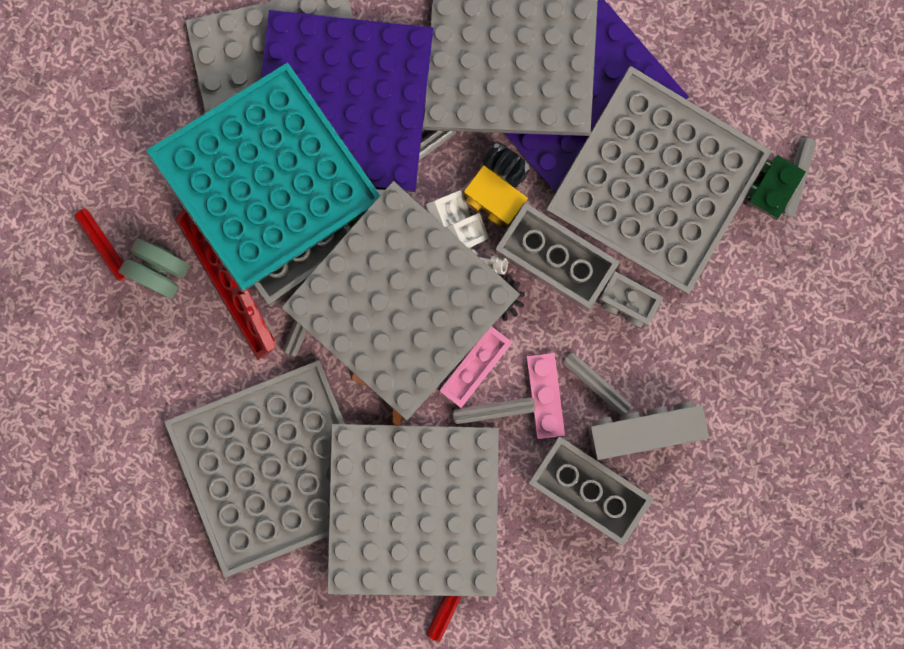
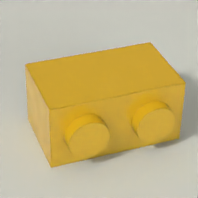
(494, 197)

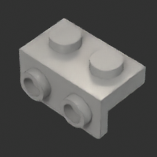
(631, 300)

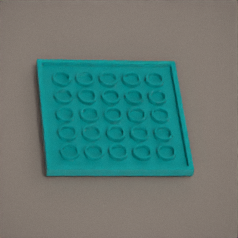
(264, 176)

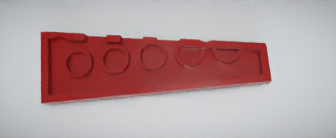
(237, 302)

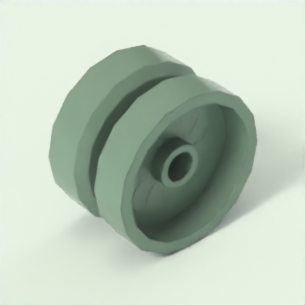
(155, 266)

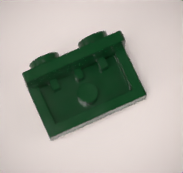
(775, 187)

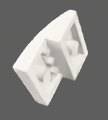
(455, 216)

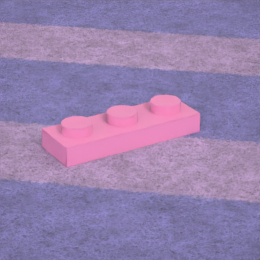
(475, 367)
(546, 396)

